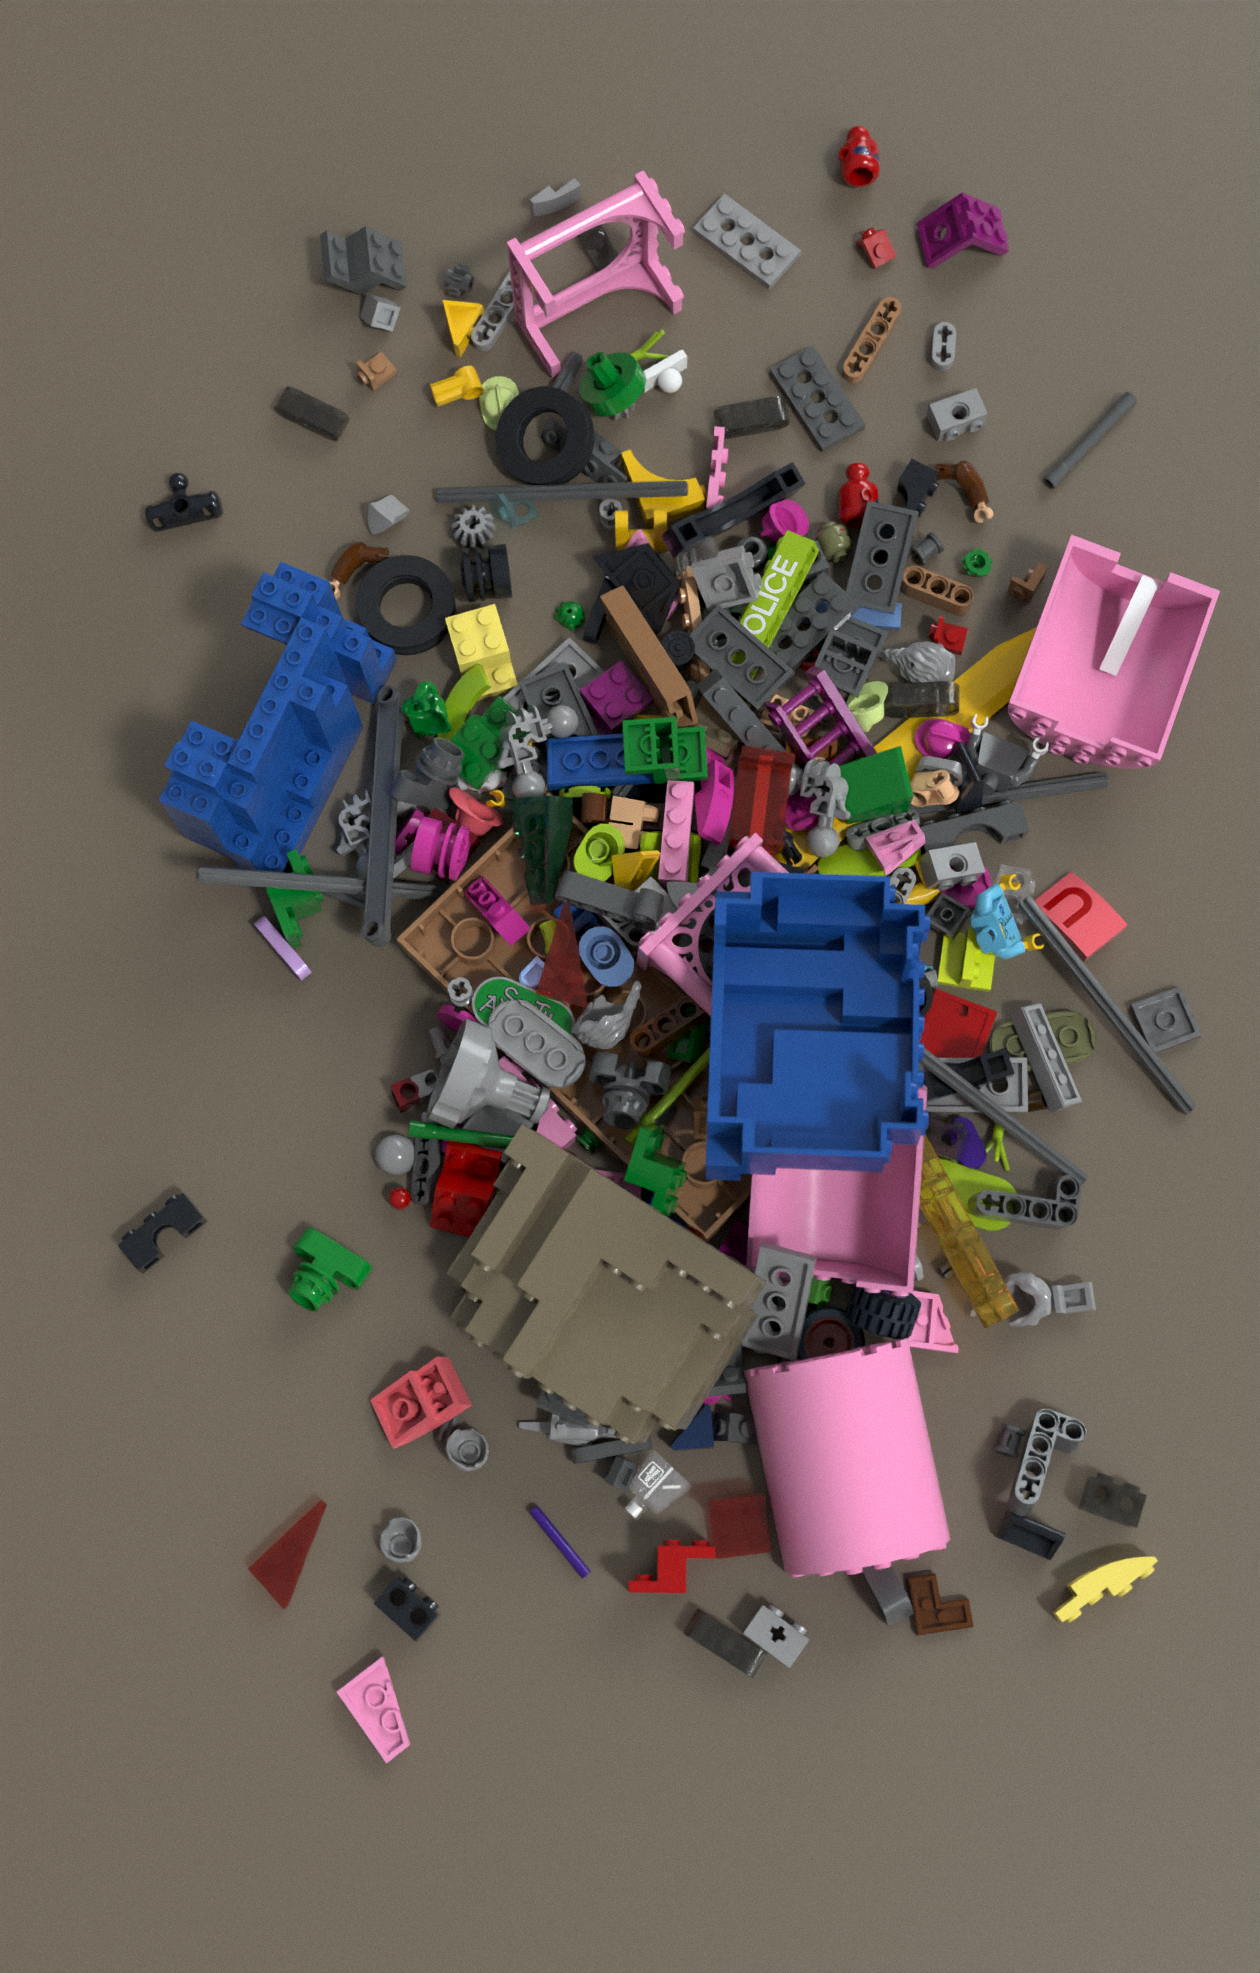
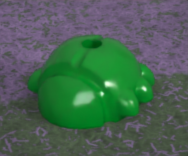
(980, 560)
(572, 619)

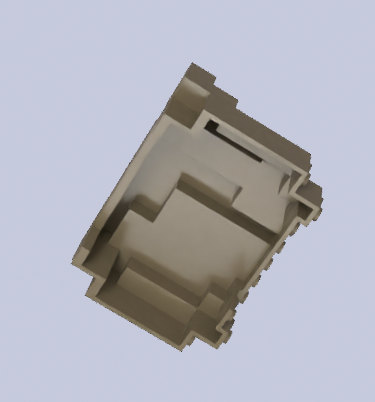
(599, 1294)

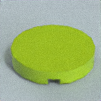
(576, 792)

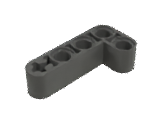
(612, 901)
(1023, 1205)
(1036, 1462)
(888, 1594)

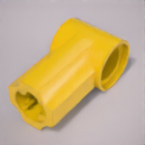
(463, 385)

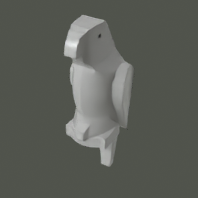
(568, 1432)

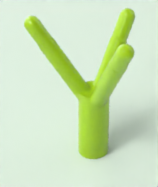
(641, 353)
(997, 1137)

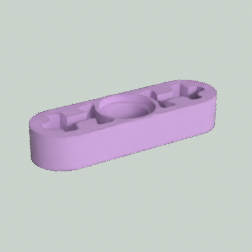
(282, 948)

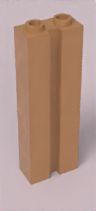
(648, 657)

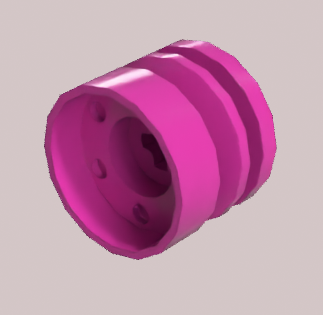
(440, 848)

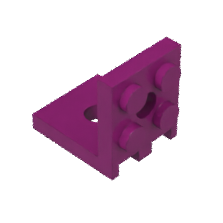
(967, 223)

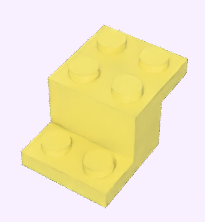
(481, 640)

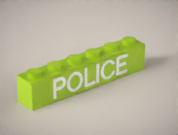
(780, 586)

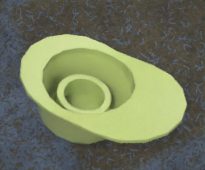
(496, 396)
(869, 706)

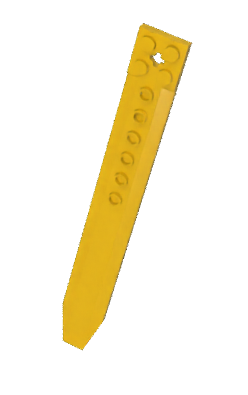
(983, 692)

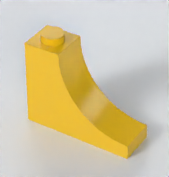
(676, 506)

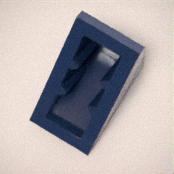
(698, 1434)

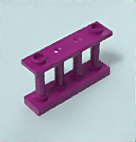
(833, 705)

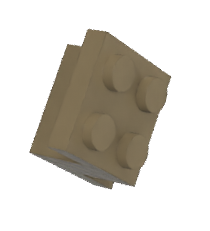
(717, 732)

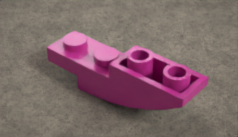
(715, 799)

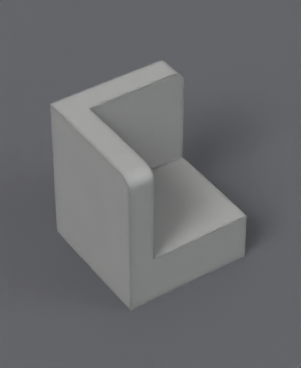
(380, 312)

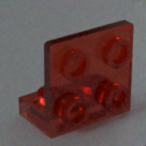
(739, 1526)

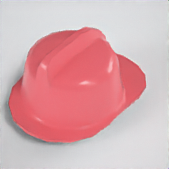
(474, 813)

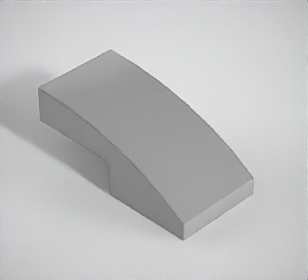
(549, 201)

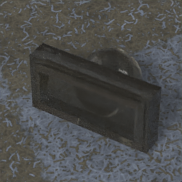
(598, 247)

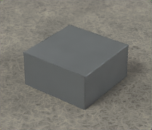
(948, 916)

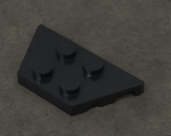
(645, 579)

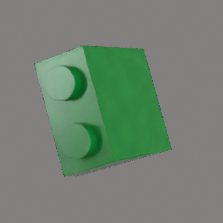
(877, 786)

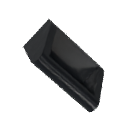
(972, 786)
(1030, 1535)

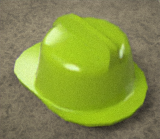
(595, 851)

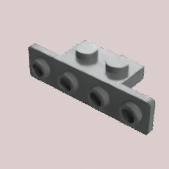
(602, 459)

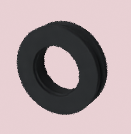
(519, 415)
(399, 571)

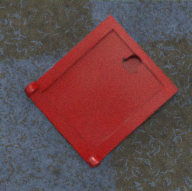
(956, 1027)

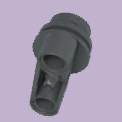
(435, 775)
(627, 1088)

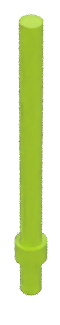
(670, 1097)

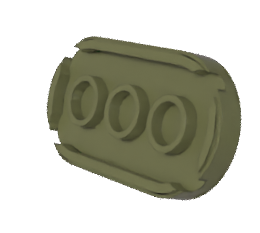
(1072, 1031)

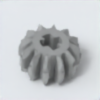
(464, 523)

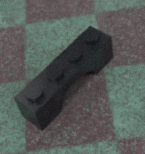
(914, 486)
(977, 1071)

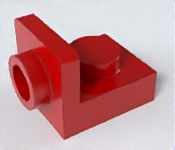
(948, 635)

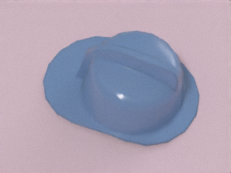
(606, 956)

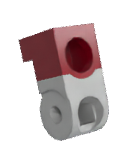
(413, 1089)

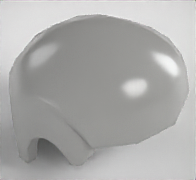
(394, 1155)
(467, 1449)
(401, 1540)

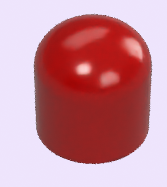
(400, 1198)

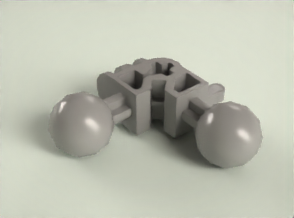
(560, 722)
(830, 802)
(359, 834)

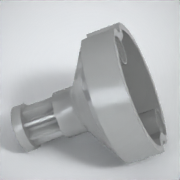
(475, 1080)

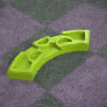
(463, 698)

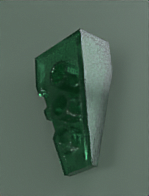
(544, 833)

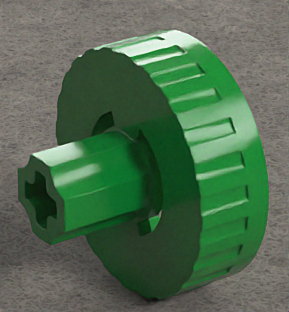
(611, 383)

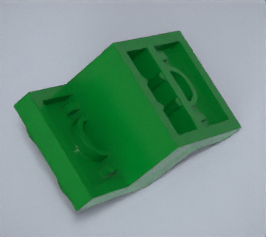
(481, 742)
(665, 750)
(294, 904)
(656, 1170)

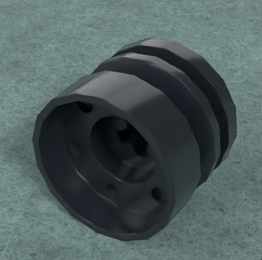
(486, 573)

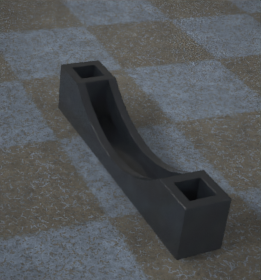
(737, 509)

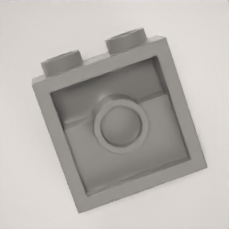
(727, 578)

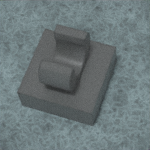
(620, 1473)

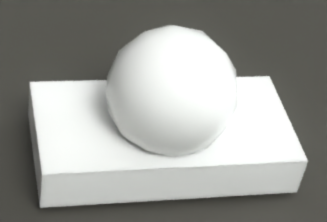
(667, 373)

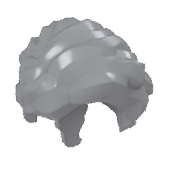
(922, 662)
(606, 1023)
(1030, 1296)

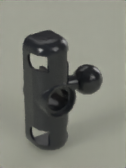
(170, 509)

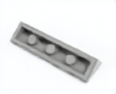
(1045, 1057)

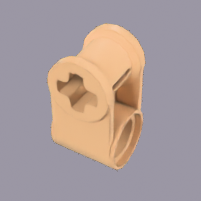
(933, 788)

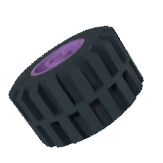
(883, 1312)

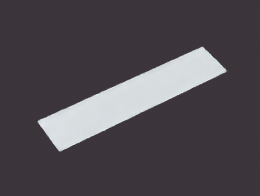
(1129, 625)

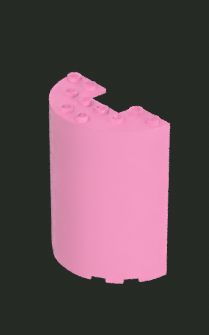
(1088, 711)
(851, 1220)
(847, 1460)

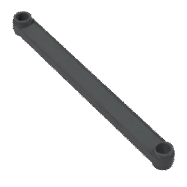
(383, 818)

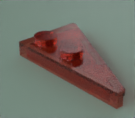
(562, 971)
(284, 1561)

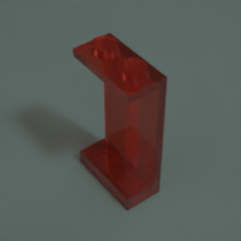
(761, 797)

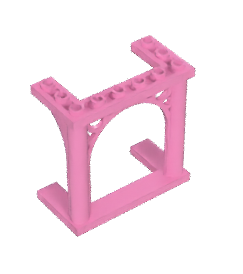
(639, 208)
(658, 949)

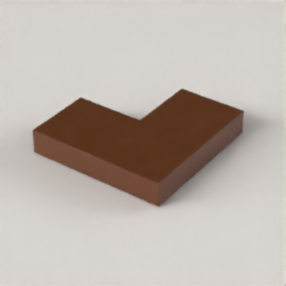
(931, 1613)

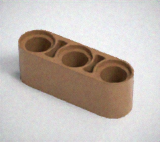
(944, 601)

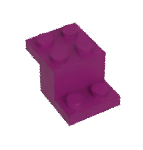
(615, 698)

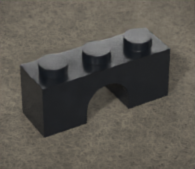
(141, 1244)

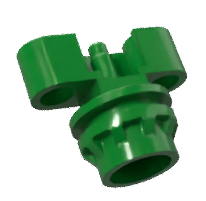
(315, 1281)

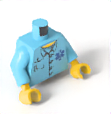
(995, 923)

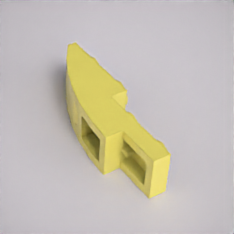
(1111, 1577)

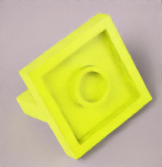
(964, 963)

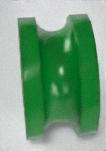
(588, 1141)

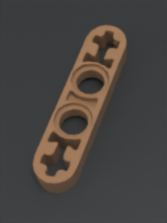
(871, 339)

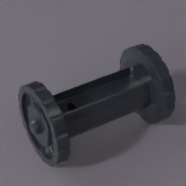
(679, 648)

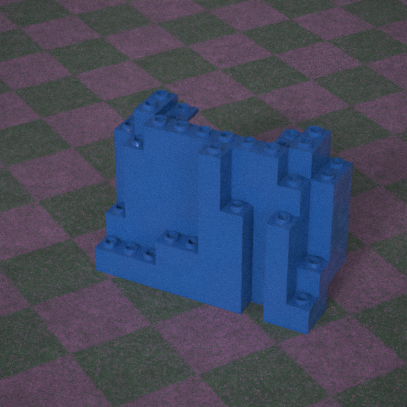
(270, 786)
(814, 1025)

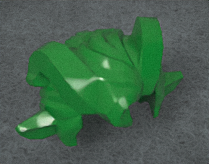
(426, 711)

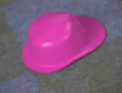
(782, 517)
(939, 737)

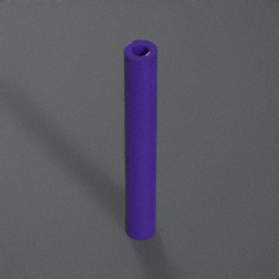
(560, 1542)

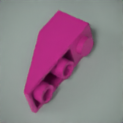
(496, 910)

